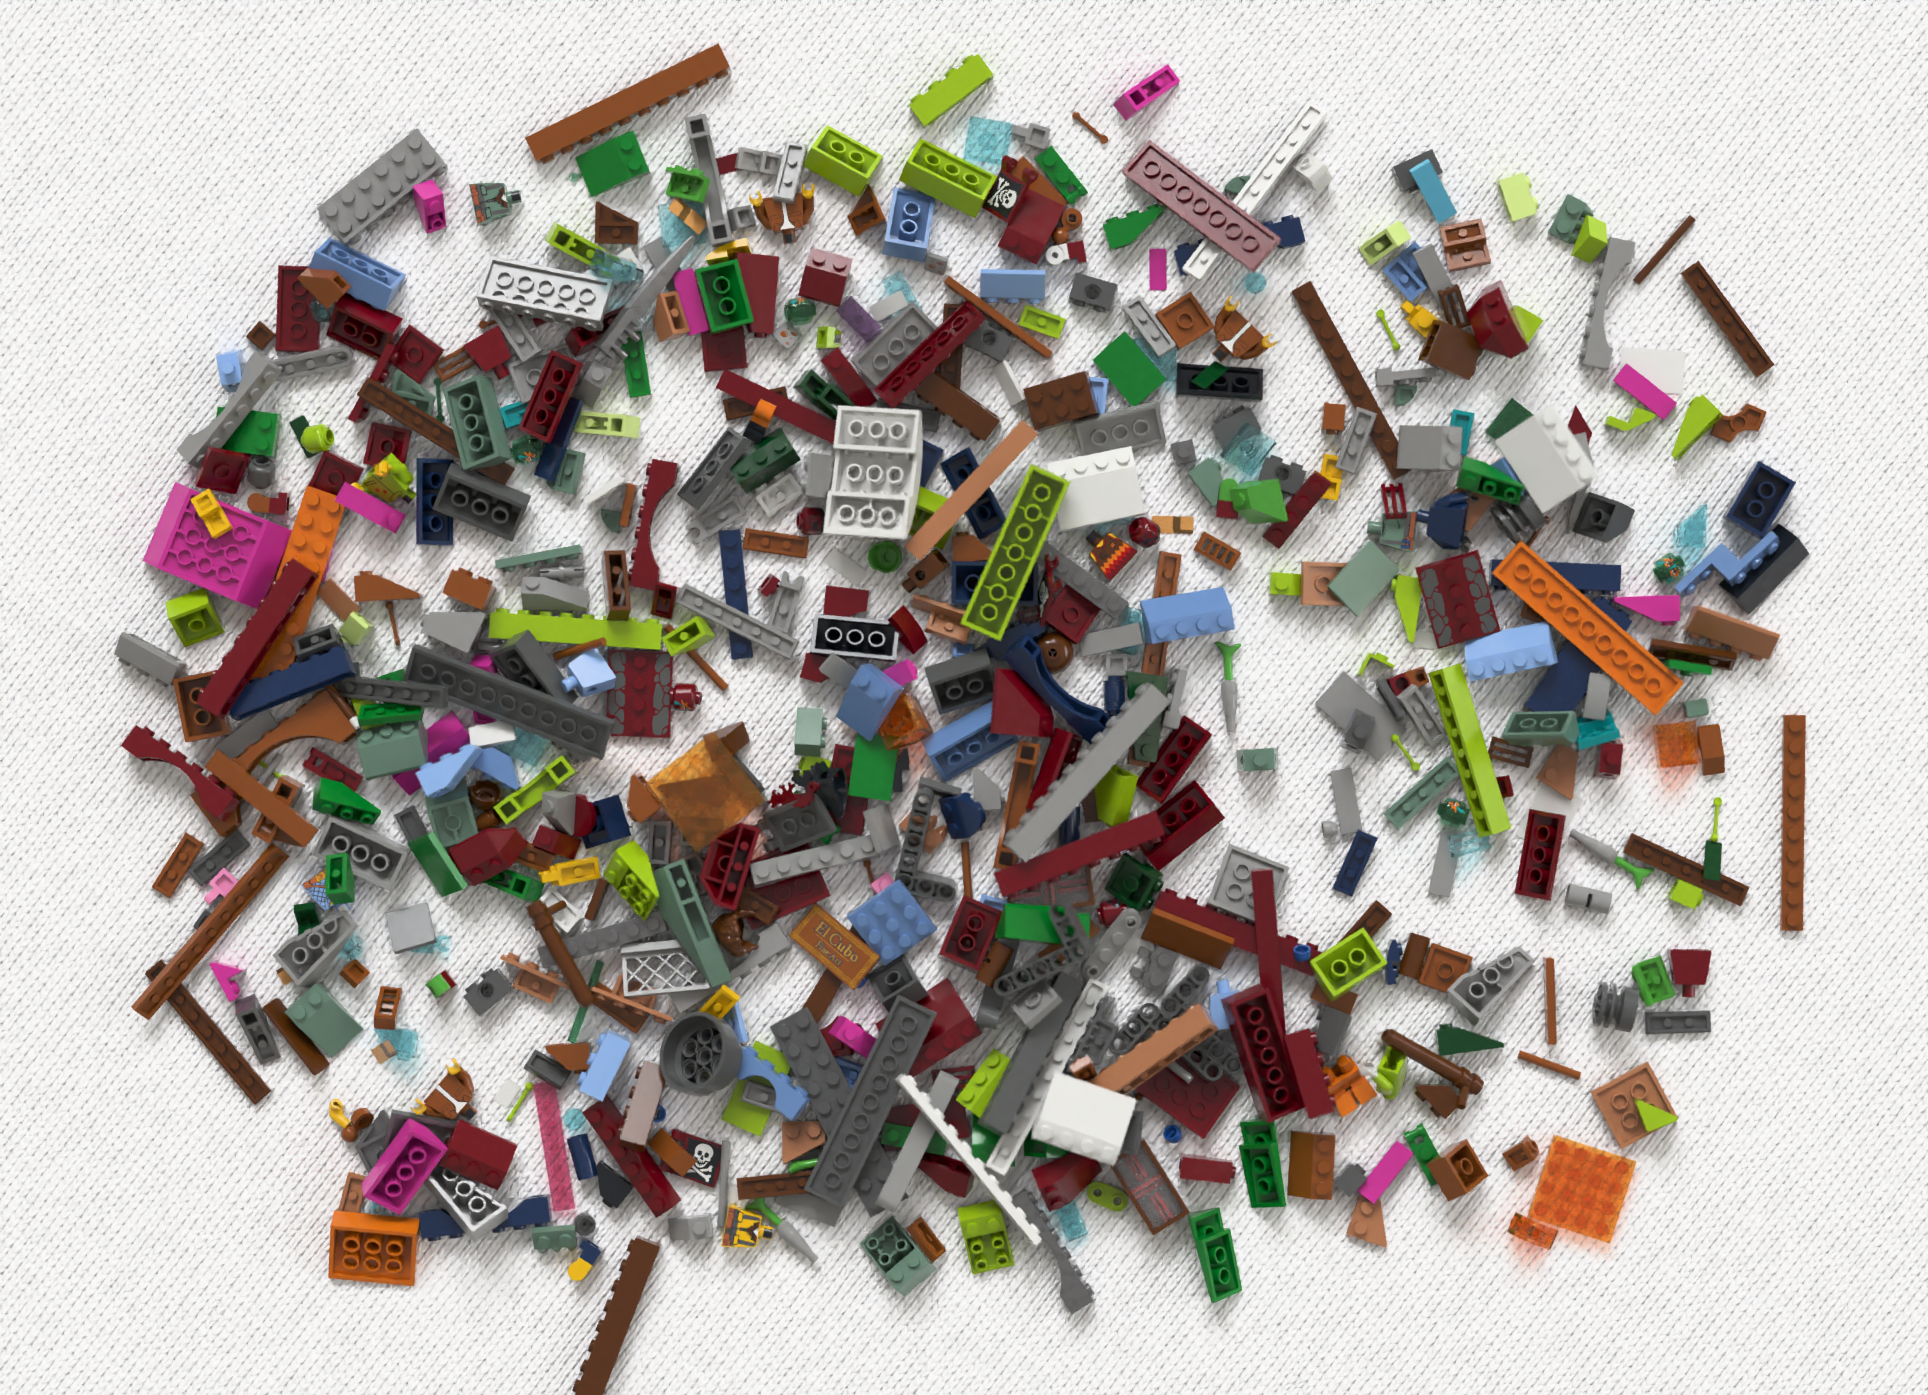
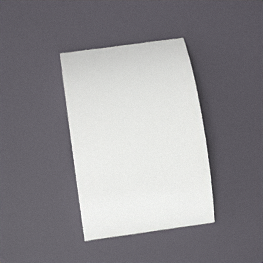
(875, 472)

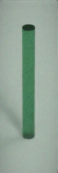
(582, 1012)

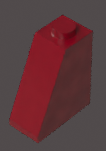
(1206, 1168)

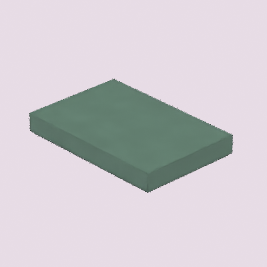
(1363, 578)

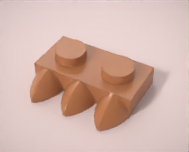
(932, 837)

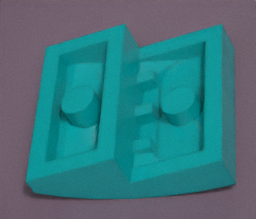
(1595, 731)

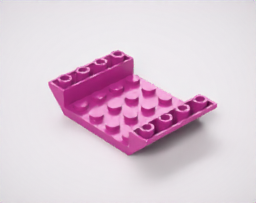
(233, 565)

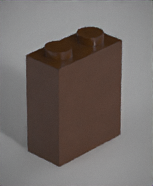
(1451, 350)

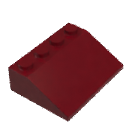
(950, 1029)

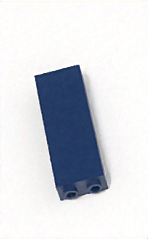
(1567, 680)

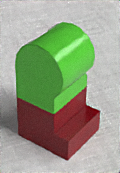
(1224, 502)
(441, 984)

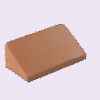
(338, 599)

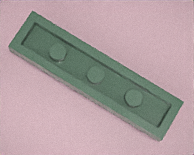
(530, 560)
(1422, 792)

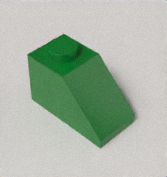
(339, 879)

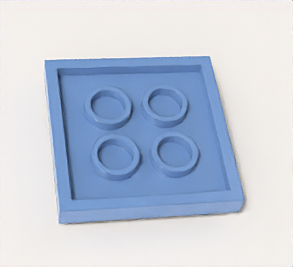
(892, 922)

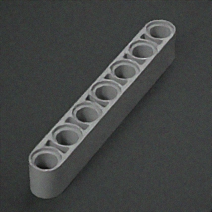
(916, 1144)

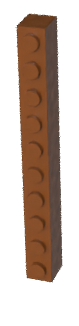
(628, 103)

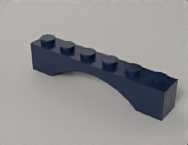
(1288, 230)
(1028, 662)
(532, 1210)

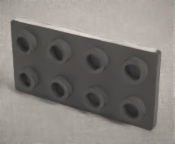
(1098, 1037)

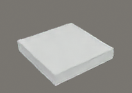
(606, 490)

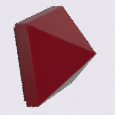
(1505, 786)

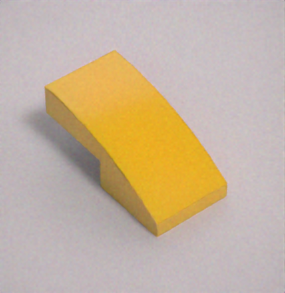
(726, 251)
(1333, 474)
(211, 513)

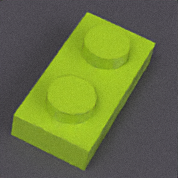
(1041, 322)

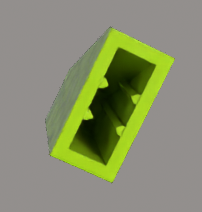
(1115, 796)

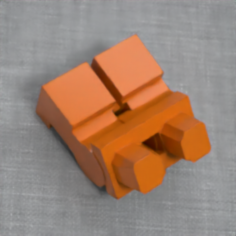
(1347, 1075)

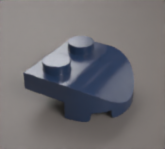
(962, 815)

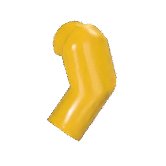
(337, 1113)

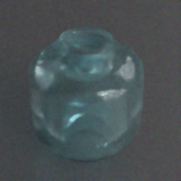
(352, 948)

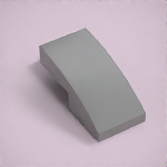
(758, 161)
(1596, 696)

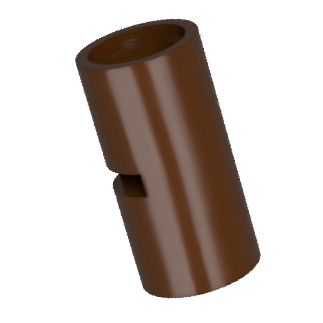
(1414, 955)
(995, 964)

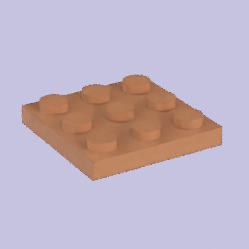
(1617, 1104)

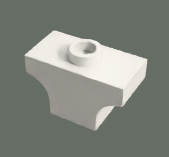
(1312, 171)

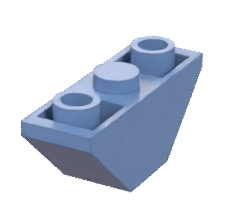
(498, 766)

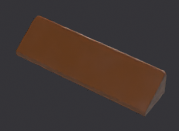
(296, 1037)

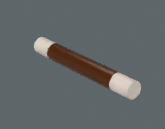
(343, 706)

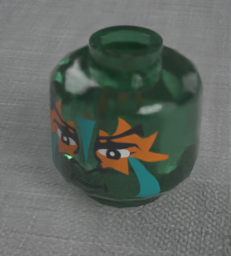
(799, 311)
(526, 449)
(1669, 568)
(1452, 812)

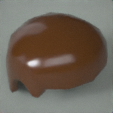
(485, 795)

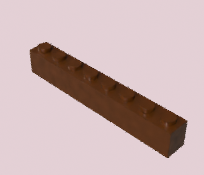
(618, 1317)

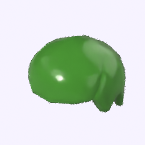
(885, 556)

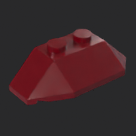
(1496, 322)
(487, 853)
(728, 864)

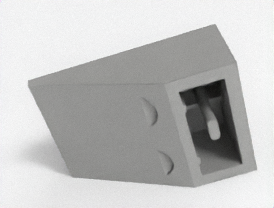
(819, 475)

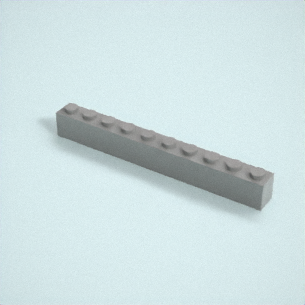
(1085, 772)

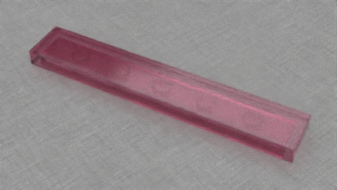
(554, 1146)

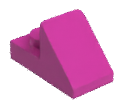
(223, 974)

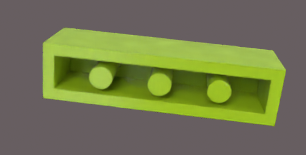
(951, 90)

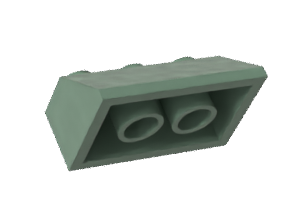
(1541, 728)
(393, 748)

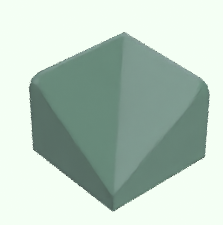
(1695, 708)

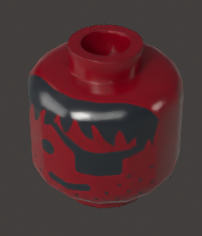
(811, 520)
(1144, 532)
(1109, 911)

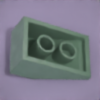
(324, 1019)

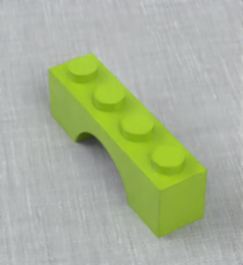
(531, 794)

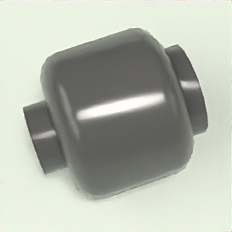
(261, 472)

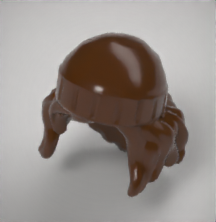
(729, 932)

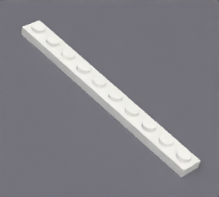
(1262, 181)
(1062, 1049)
(963, 1151)

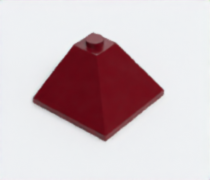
(1018, 707)

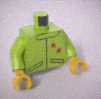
(388, 480)

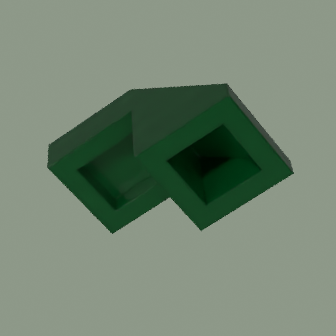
(306, 916)

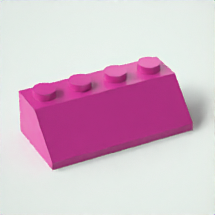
(403, 1167)

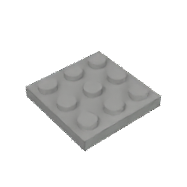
(1233, 883)

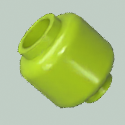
(317, 438)

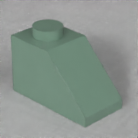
(1207, 479)

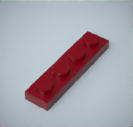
(380, 375)
(1298, 508)

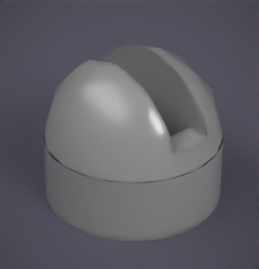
(1329, 828)

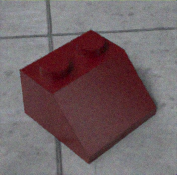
(825, 277)

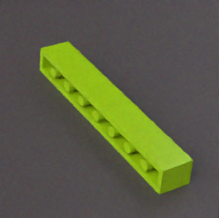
(577, 630)
(1469, 750)

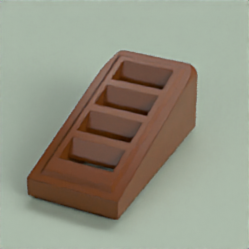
(1233, 559)
(387, 1020)

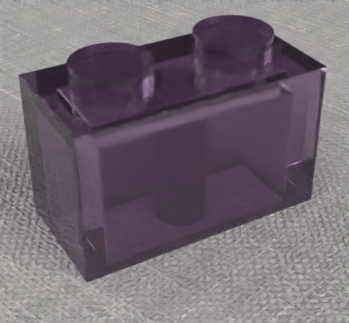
(858, 319)

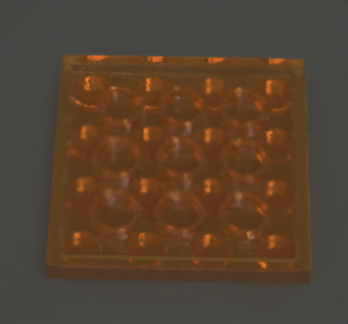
(705, 791)
(1581, 1188)

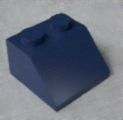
(610, 822)

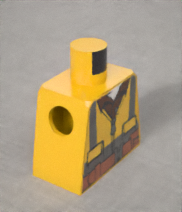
(744, 1228)

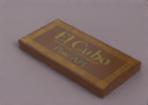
(835, 946)

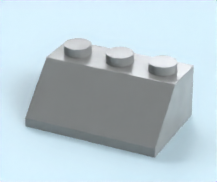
(148, 659)

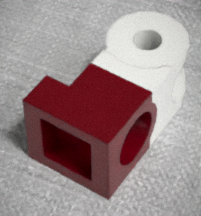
(1065, 252)

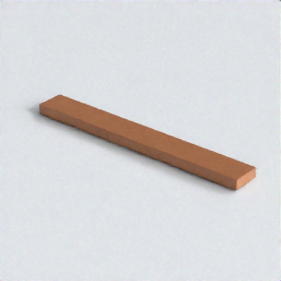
(971, 490)

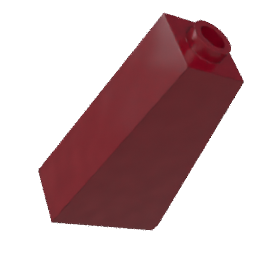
(760, 283)

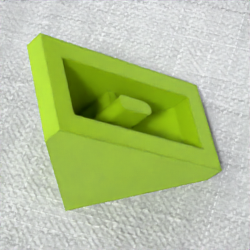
(1590, 240)
(1653, 1117)

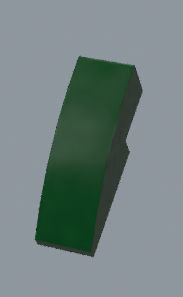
(821, 394)

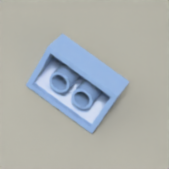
(1012, 285)
(603, 1064)

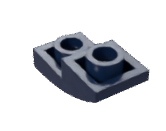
(1393, 954)

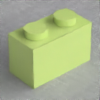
(1517, 197)

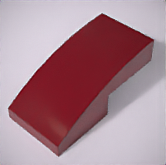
(912, 634)

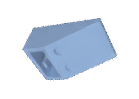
(448, 772)

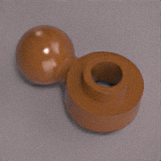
(1061, 235)
(360, 1120)

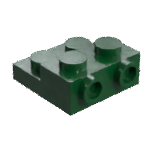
(1134, 883)

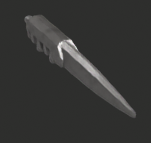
(638, 306)

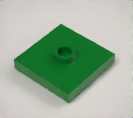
(1687, 668)

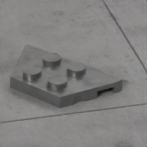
(371, 1143)

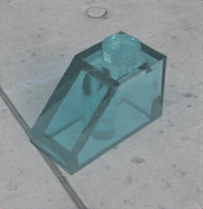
(1692, 530)
(403, 1041)

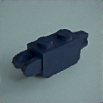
(997, 649)

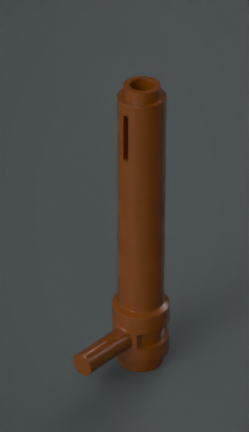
(544, 924)
(1460, 1077)

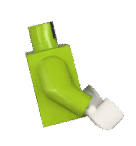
(1390, 1072)

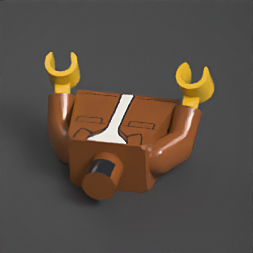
(785, 217)
(1238, 335)
(450, 1096)

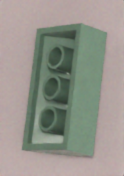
(477, 423)

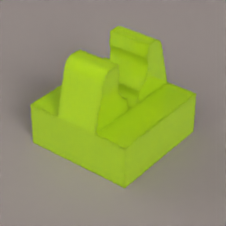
(826, 337)

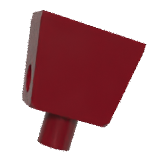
(489, 352)
(1608, 759)
(1689, 968)

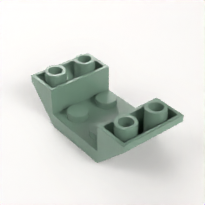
(452, 816)

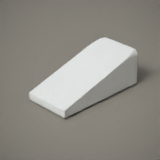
(491, 734)

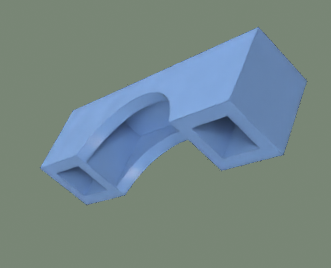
(789, 1099)

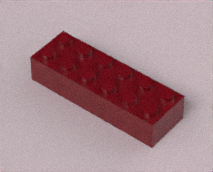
(1263, 1052)

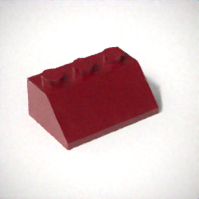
(363, 326)
(478, 1154)

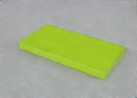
(746, 1115)

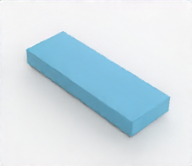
(1433, 191)

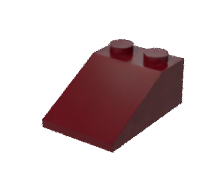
(1032, 226)
(969, 934)
(1065, 1178)

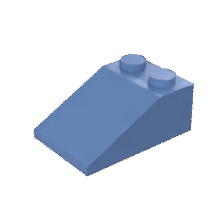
(908, 224)
(868, 700)

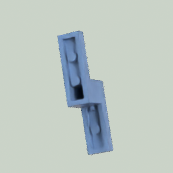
(1727, 565)

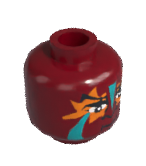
(685, 697)

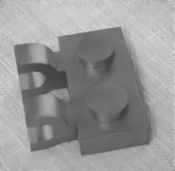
(1158, 969)

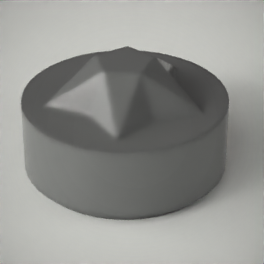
(584, 1224)

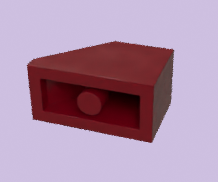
(556, 842)

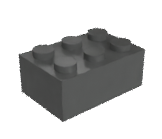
(961, 681)

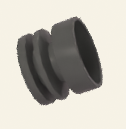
(1517, 517)
(1611, 1006)

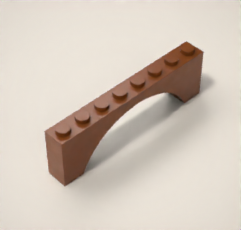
(313, 720)

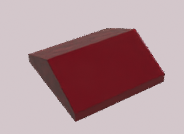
(385, 440)

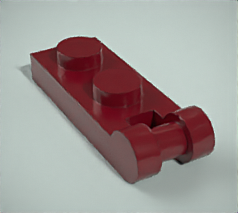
(332, 769)

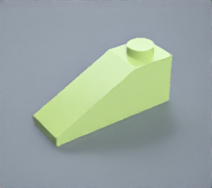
(608, 424)

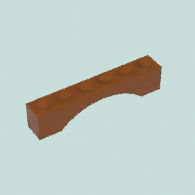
(1017, 798)

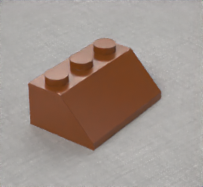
(640, 801)
(1311, 1165)

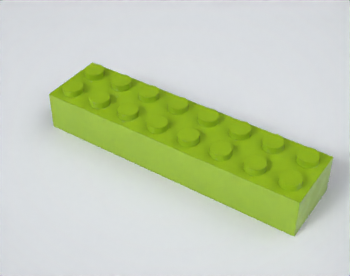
(1015, 552)

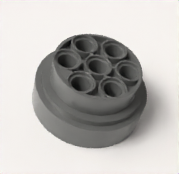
(700, 1054)

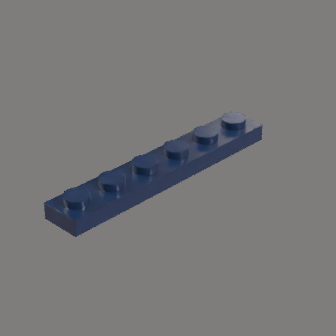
(735, 587)

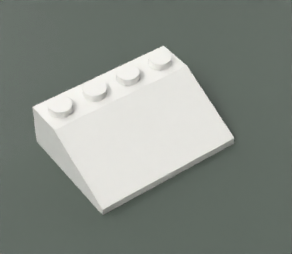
(1547, 458)
(1100, 490)
(1083, 1118)

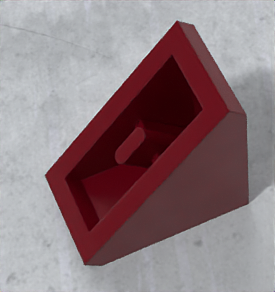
(664, 600)

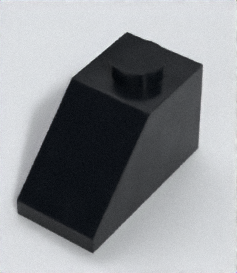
(612, 1185)

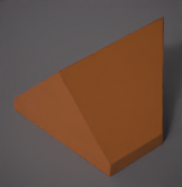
(866, 213)

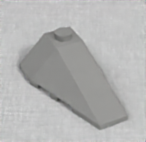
(312, 952)
(1483, 988)

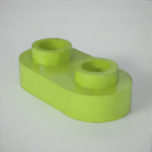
(1107, 1196)

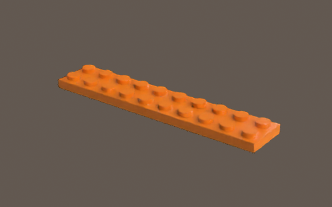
(311, 546)
(1587, 627)

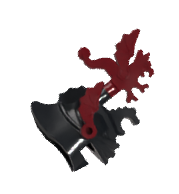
(817, 780)

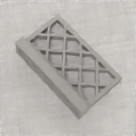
(658, 950)

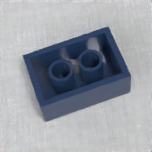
(1759, 500)

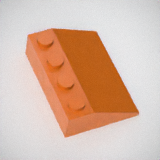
(373, 1248)

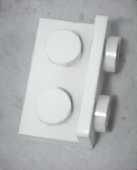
(777, 492)
(565, 918)

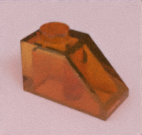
(1532, 1231)

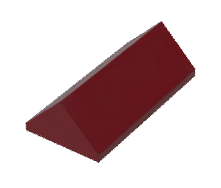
(550, 396)
(1060, 753)
(1173, 759)
(1540, 854)

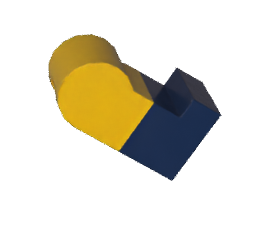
(581, 1267)

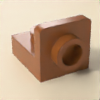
(1521, 1153)

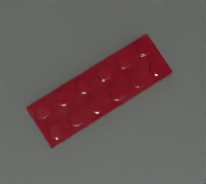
(930, 354)

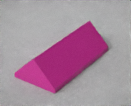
(443, 738)

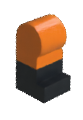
(759, 421)

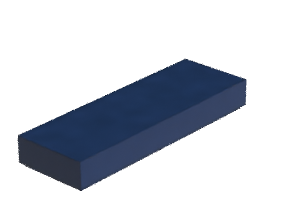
(1355, 862)

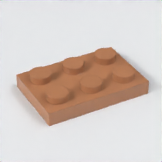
(1314, 581)

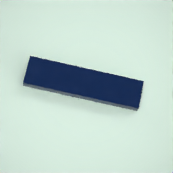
(554, 452)

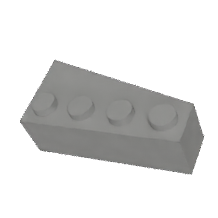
(467, 1204)

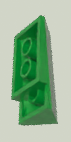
(1034, 924)
(1262, 1164)
(1215, 1253)

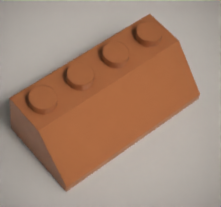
(1731, 632)

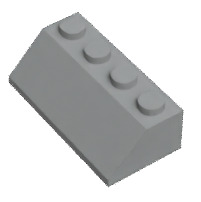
(369, 853)

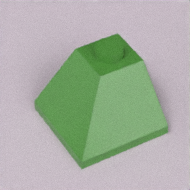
(1259, 501)

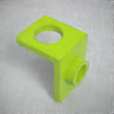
(1378, 657)

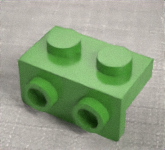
(687, 184)
(1652, 980)

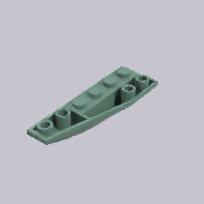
(687, 917)

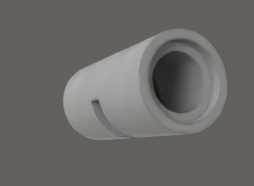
(1588, 898)

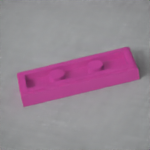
(691, 301)
(1644, 391)
(1385, 1172)

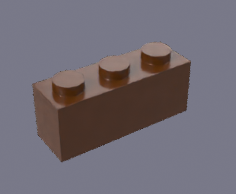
(616, 585)

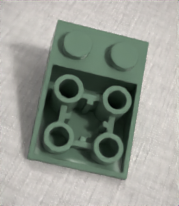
(898, 1256)

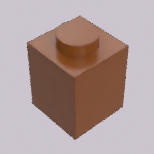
(1333, 418)

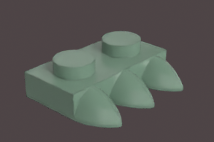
(1569, 219)
(568, 473)
(555, 1238)

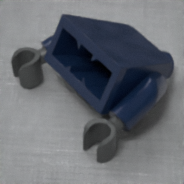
(1448, 520)

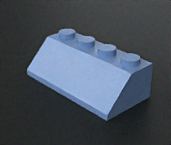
(1510, 651)

